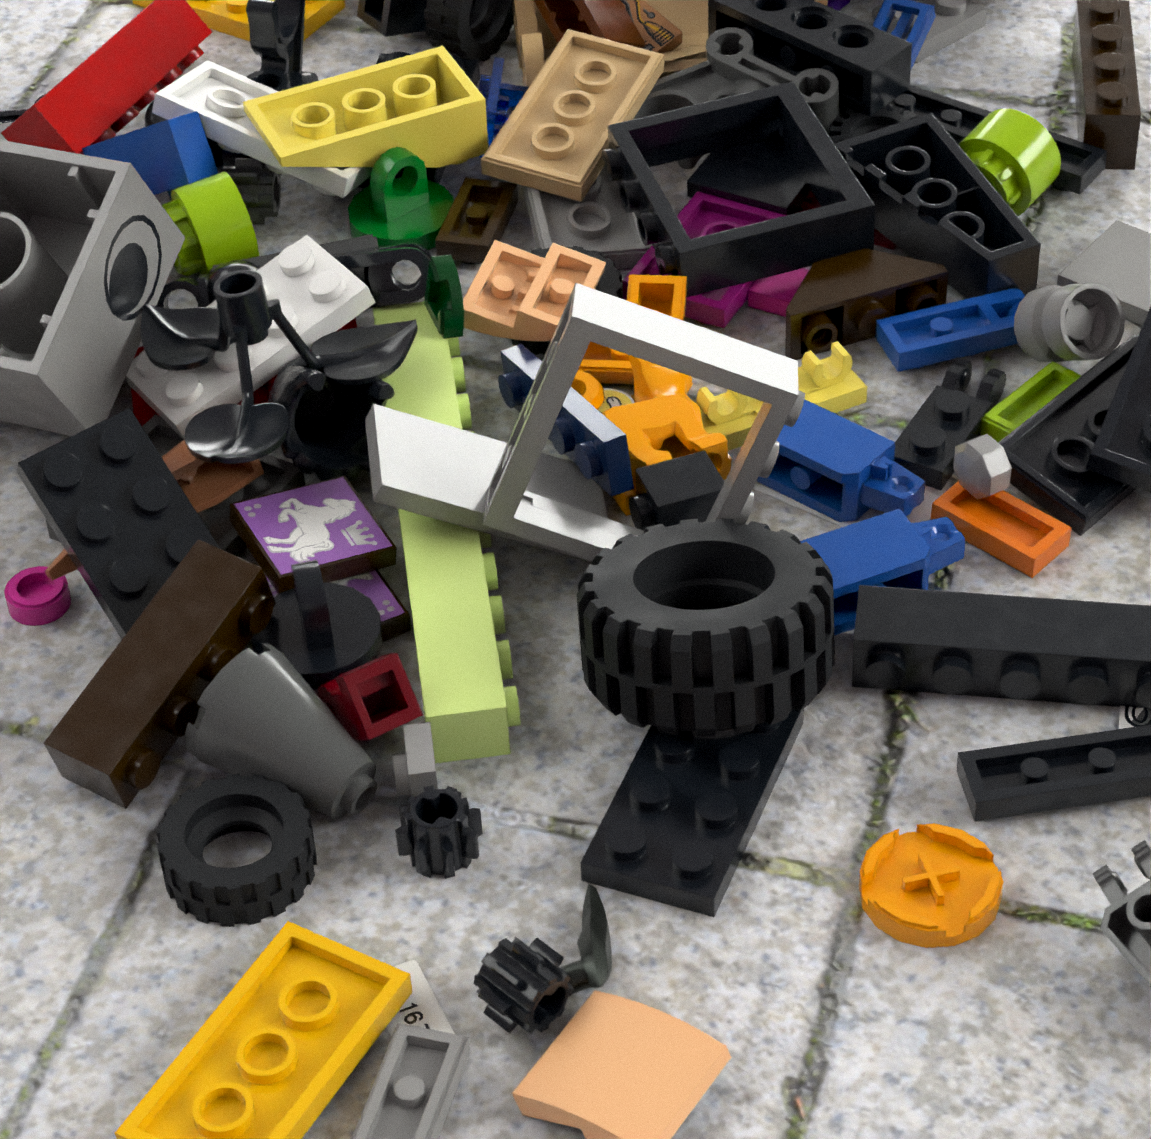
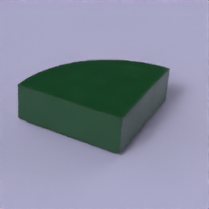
(444, 296)

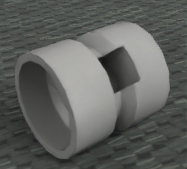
(1069, 322)

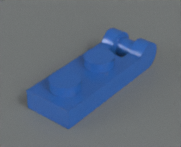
(949, 330)

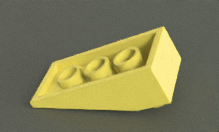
(357, 116)

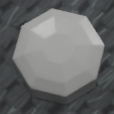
(982, 466)

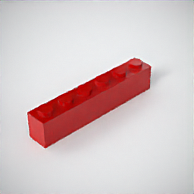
(114, 80)

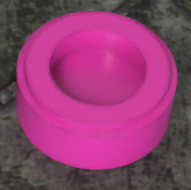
(36, 598)

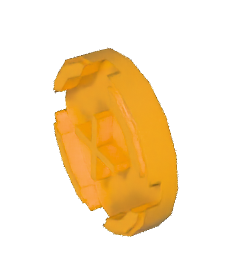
(930, 886)

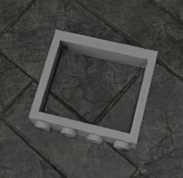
(659, 340)

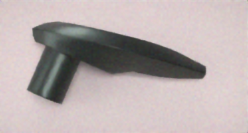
(593, 945)

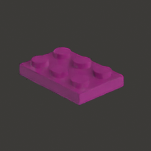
(702, 217)

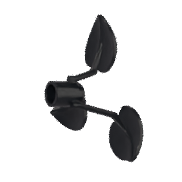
(243, 315)

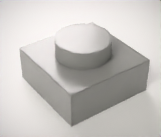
(416, 766)

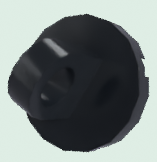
(322, 626)

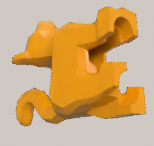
(659, 423)

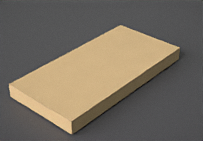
(564, 116)

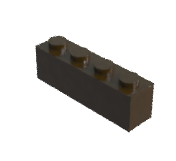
(1106, 80)
(158, 672)

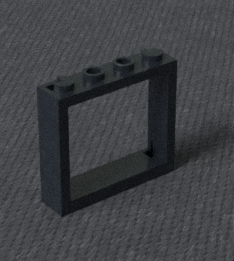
(756, 249)

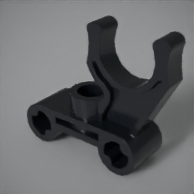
(278, 38)

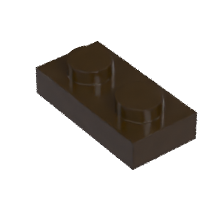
(476, 219)

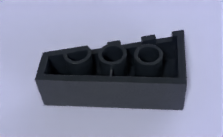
(943, 207)

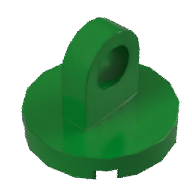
(400, 208)

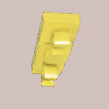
(824, 381)

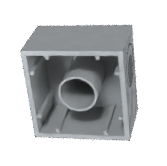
(76, 268)

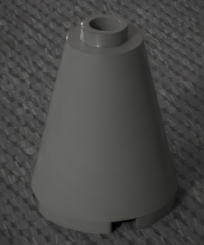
(276, 726)

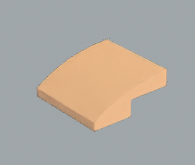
(524, 293)
(622, 1071)

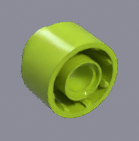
(1014, 156)
(213, 224)

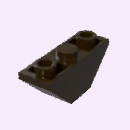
(852, 291)

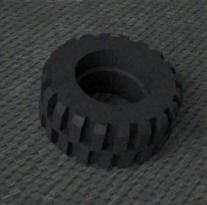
(706, 626)

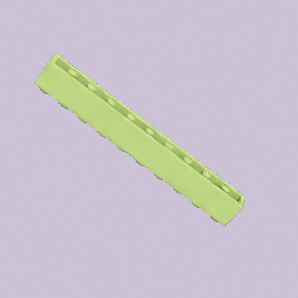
(449, 574)

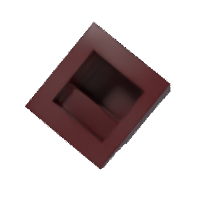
(372, 698)

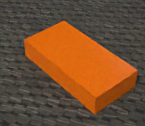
(1005, 528)

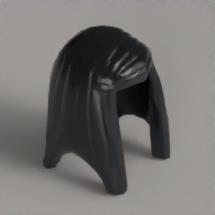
(326, 420)

